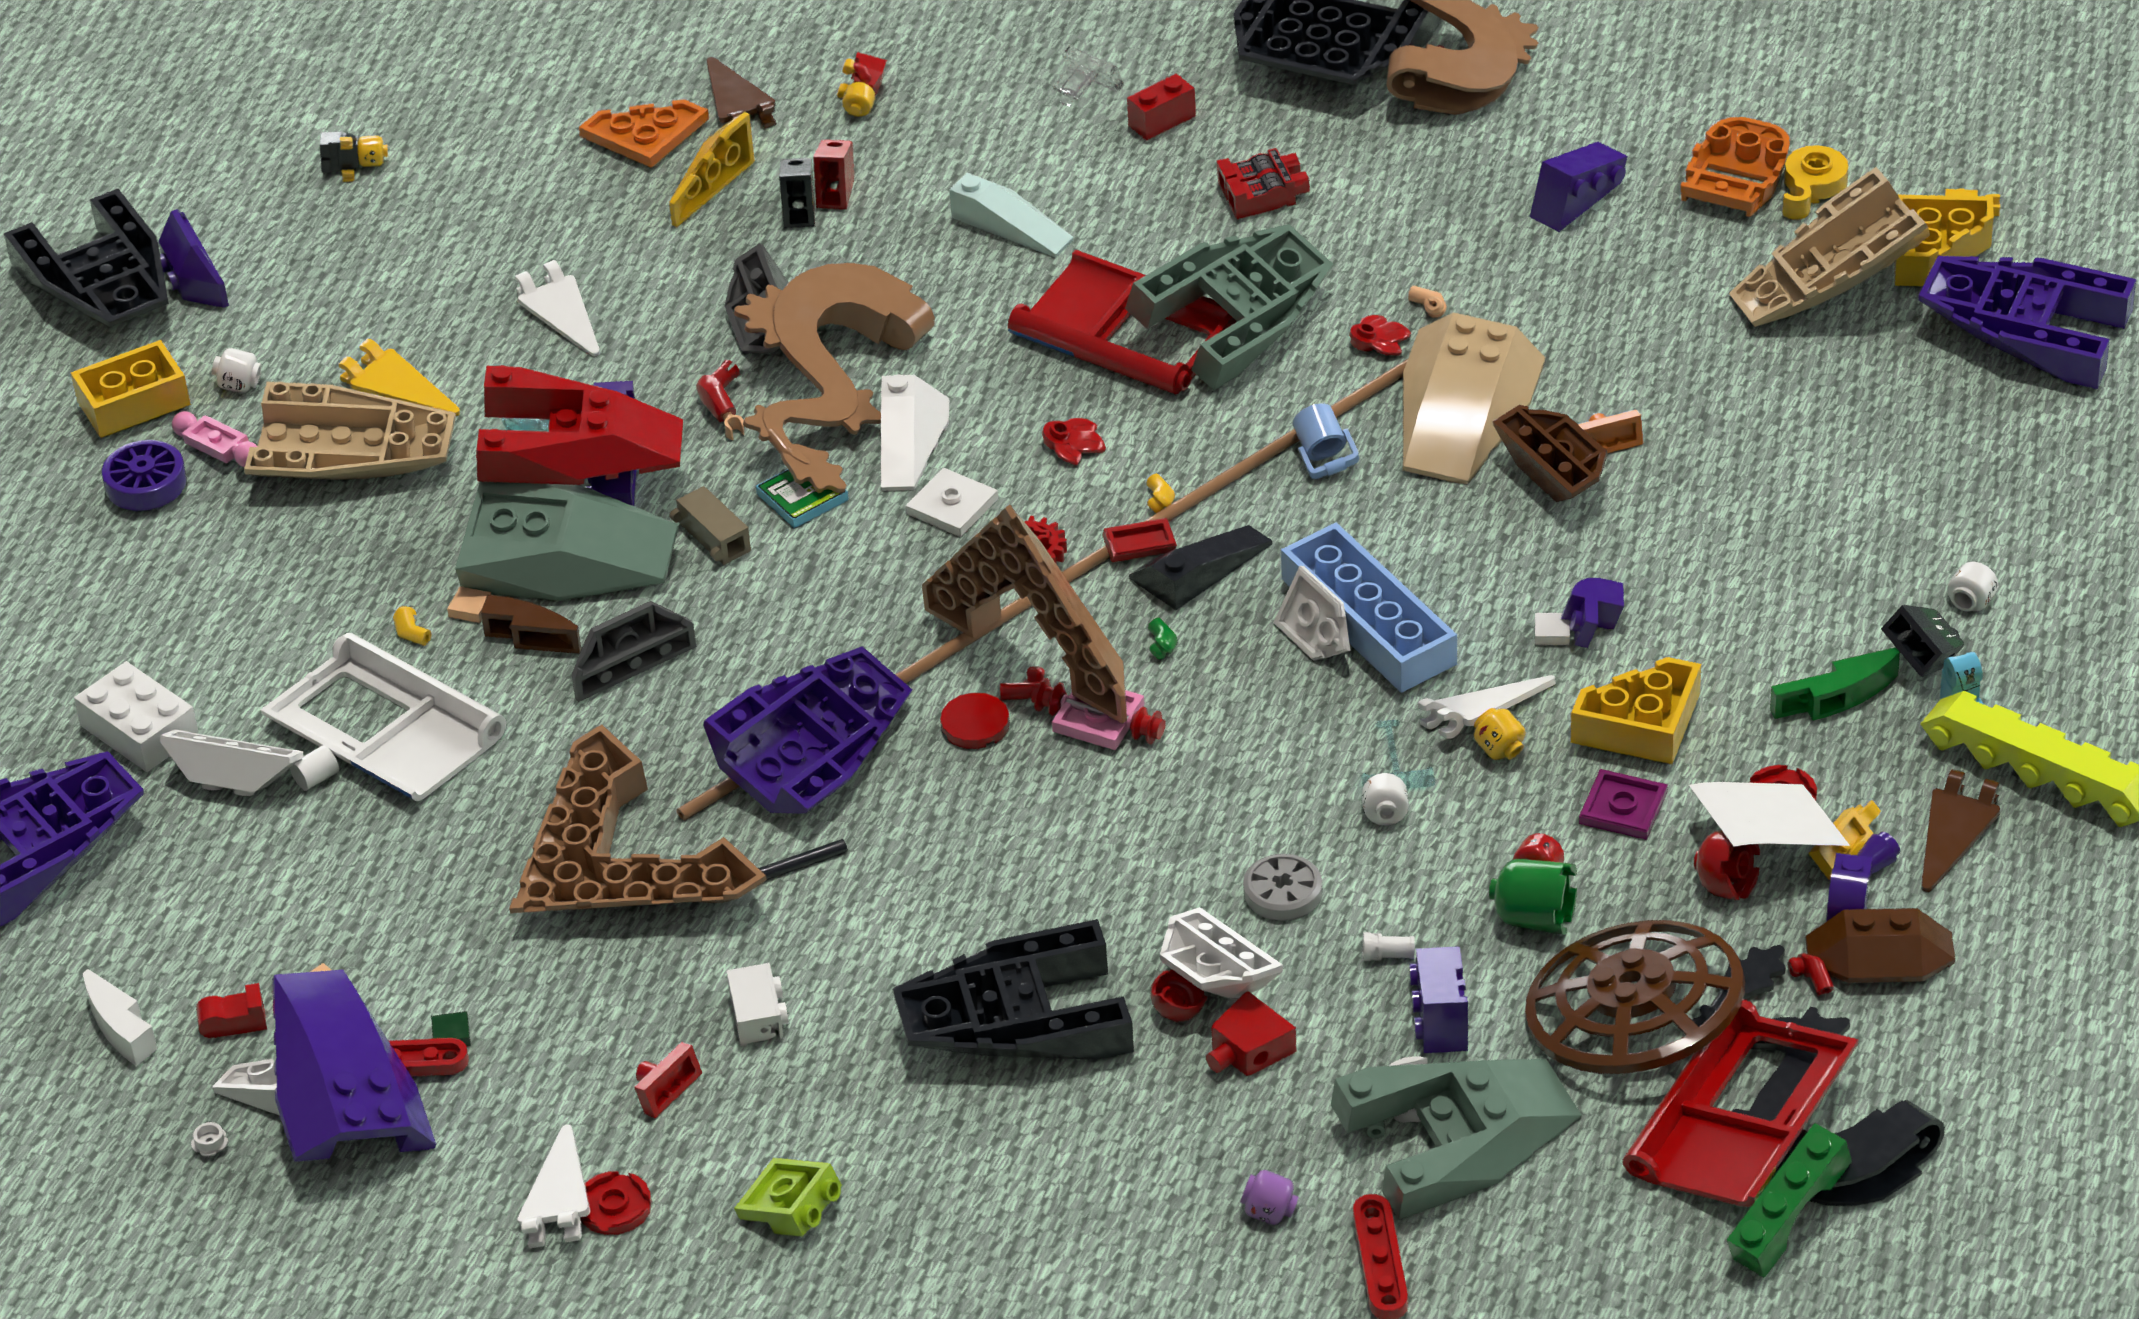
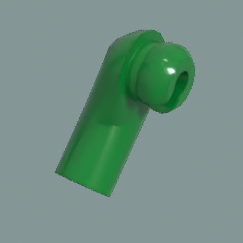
(1165, 638)

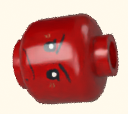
(1541, 848)

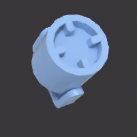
(1322, 439)

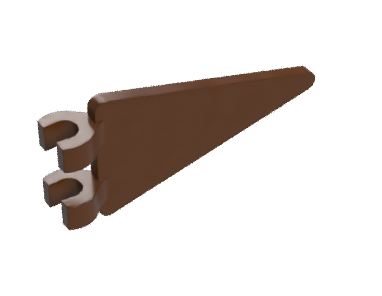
(737, 95)
(1955, 825)

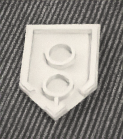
(1313, 617)

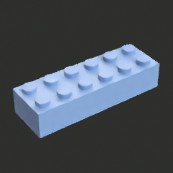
(1381, 614)

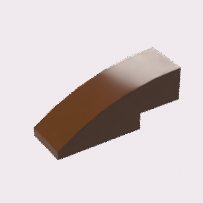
(529, 625)

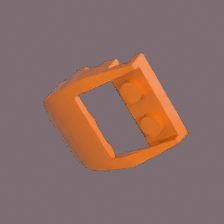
(1739, 148)

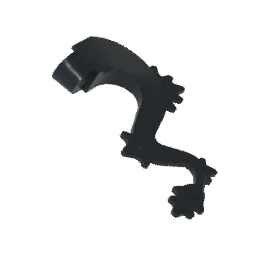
(1882, 1146)

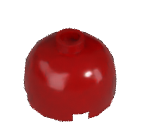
(1722, 863)

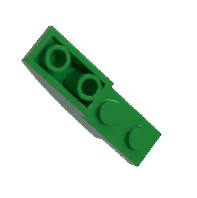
(1846, 686)

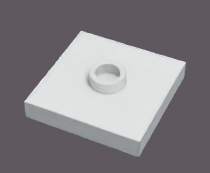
(951, 502)

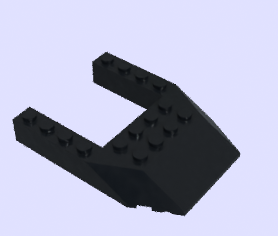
(1329, 37)

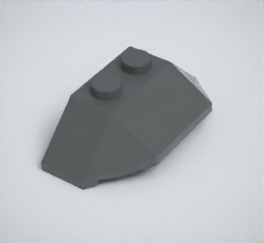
(751, 276)
(629, 647)

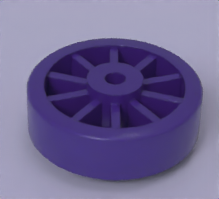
(144, 475)

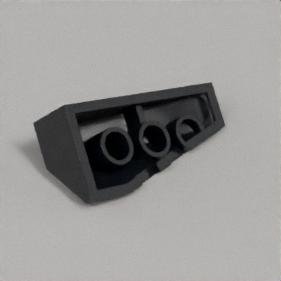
(1197, 566)

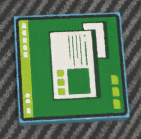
(796, 501)

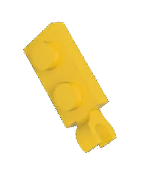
(1854, 827)

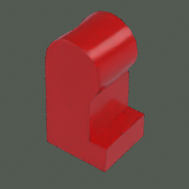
(232, 1013)

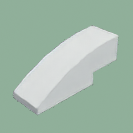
(119, 1019)

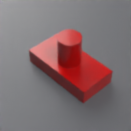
(666, 1081)

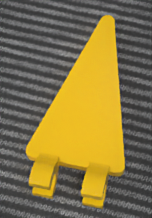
(392, 378)

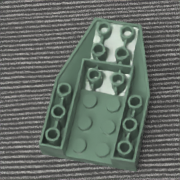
(560, 542)

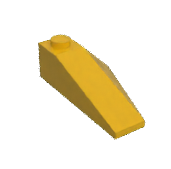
(714, 167)

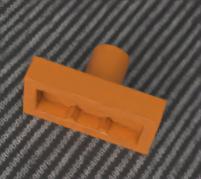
(1615, 431)

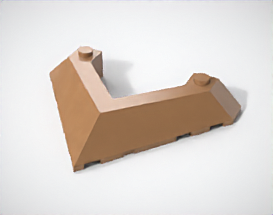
(1011, 556)
(573, 846)

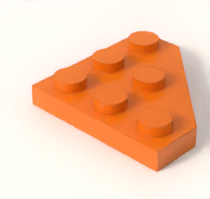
(645, 131)

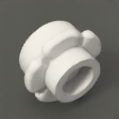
(209, 1139)

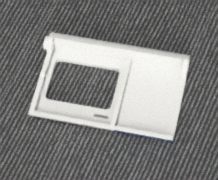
(416, 750)

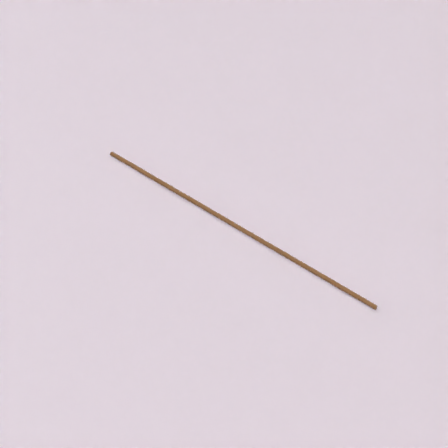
(1094, 559)

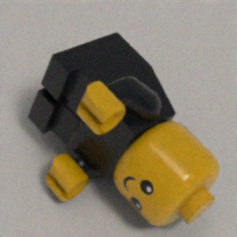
(345, 152)

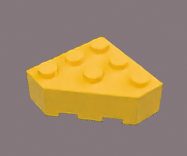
(1955, 227)
(1639, 711)

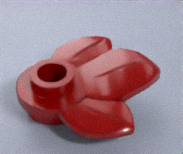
(1383, 334)
(1072, 438)

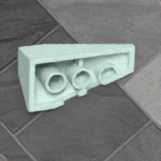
(1005, 215)

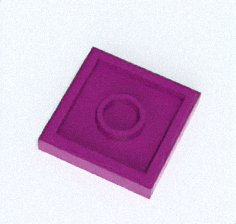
(1623, 804)

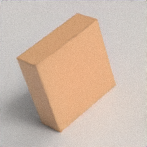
(467, 604)

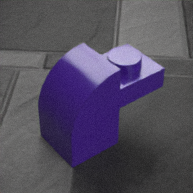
(1593, 605)
(1849, 883)

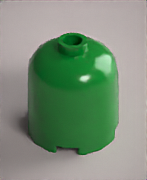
(1535, 894)

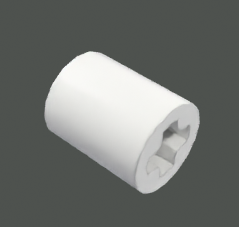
(314, 768)

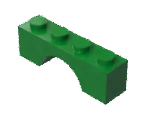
(1766, 1226)

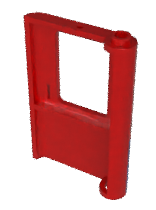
(1088, 308)

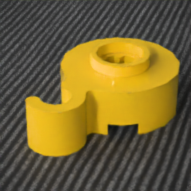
(1812, 175)

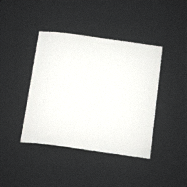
(1767, 814)

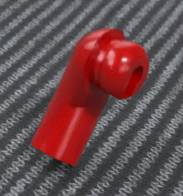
(1022, 689)
(1813, 968)

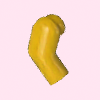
(1162, 492)
(406, 626)

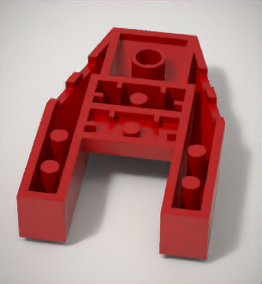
(588, 434)

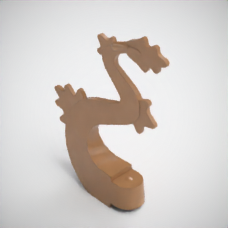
(1466, 78)
(829, 294)

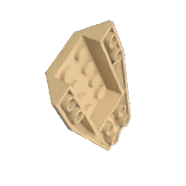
(345, 434)

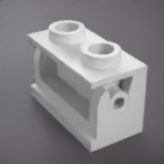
(756, 1004)

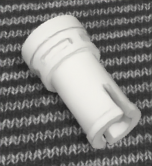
(1378, 946)

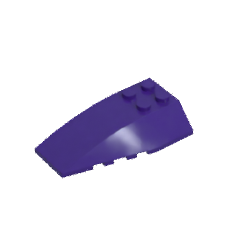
(806, 730)
(339, 1070)

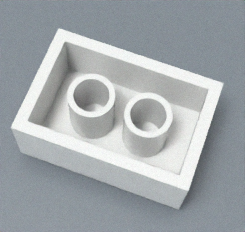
(132, 713)

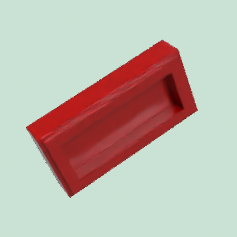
(1139, 540)

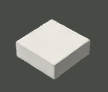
(1551, 629)

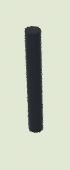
(804, 859)

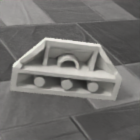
(227, 762)
(1215, 956)

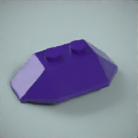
(188, 263)

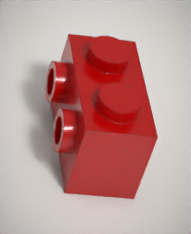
(1161, 106)

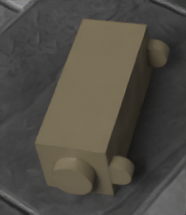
(712, 525)

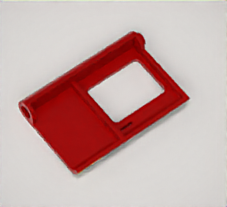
(1723, 1151)

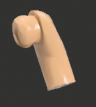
(1432, 300)

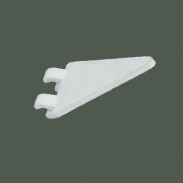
(559, 306)
(1468, 707)
(557, 1193)

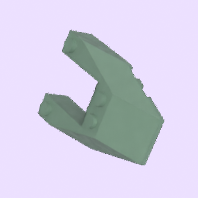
(1253, 278)
(1476, 1112)

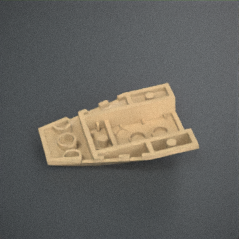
(1843, 246)
(1455, 387)

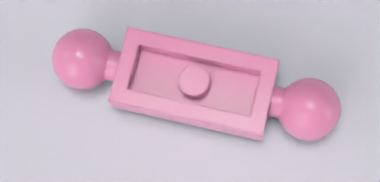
(212, 437)

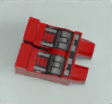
(1262, 182)

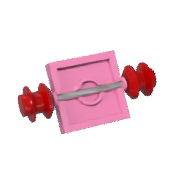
(1090, 725)

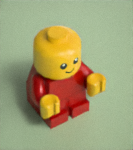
(867, 78)

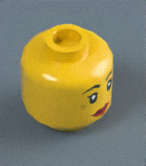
(1499, 734)

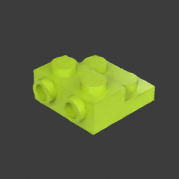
(790, 1195)

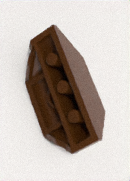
(1552, 450)
(1882, 945)

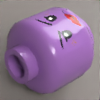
(1269, 1197)

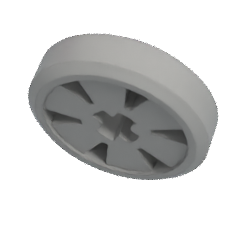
(1282, 887)

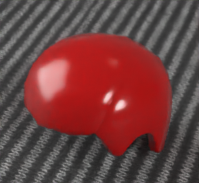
(1176, 997)

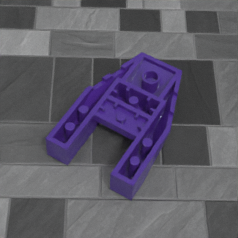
(2014, 304)
(55, 822)

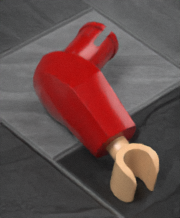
(714, 397)

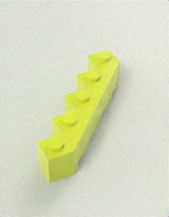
(2036, 754)

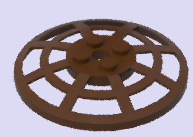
(1616, 997)

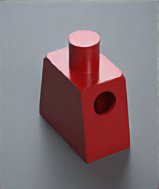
(832, 163)
(1250, 1037)

